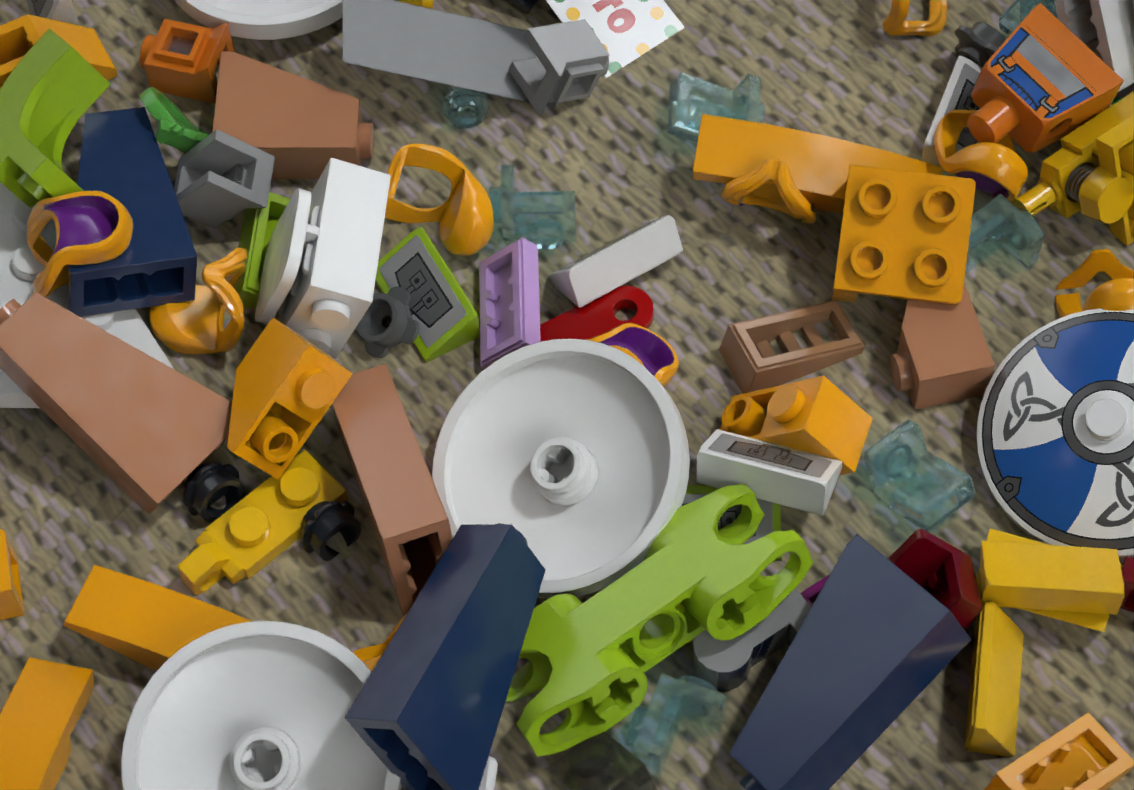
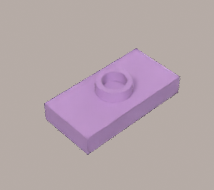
(509, 301)

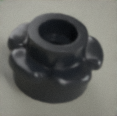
(208, 485)
(325, 521)

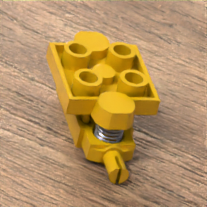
(1092, 173)

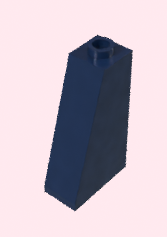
(161, 261)
(451, 662)
(847, 674)

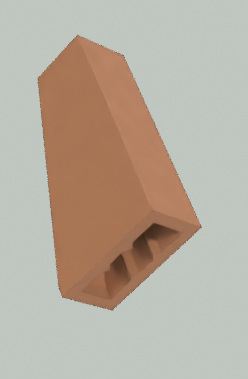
(114, 401)
(392, 481)

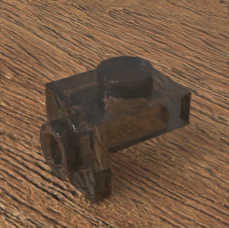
(600, 765)

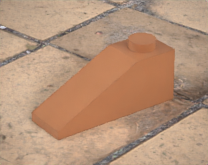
(941, 353)

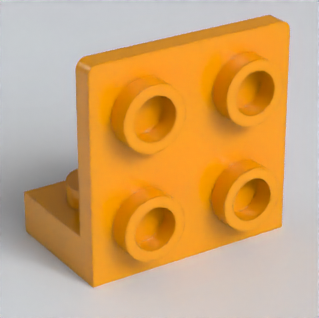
(904, 235)

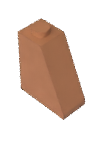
(289, 117)

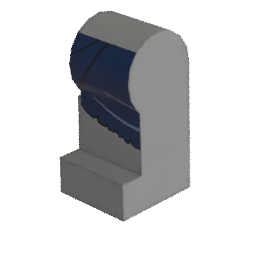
(729, 661)

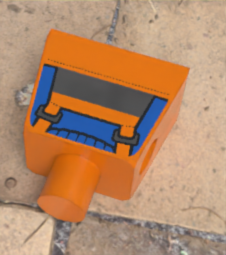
(1040, 85)

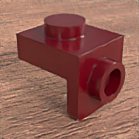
(942, 573)

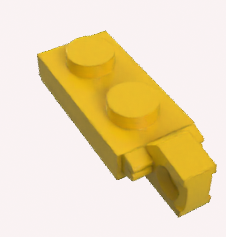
(259, 525)

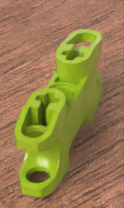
(690, 582)

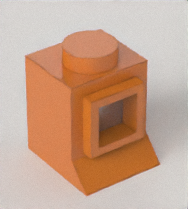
(184, 59)

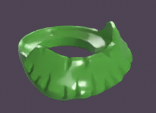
(173, 126)

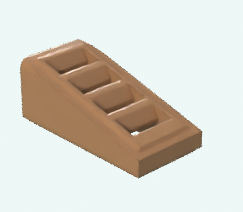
(758, 367)

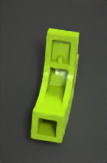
(37, 113)

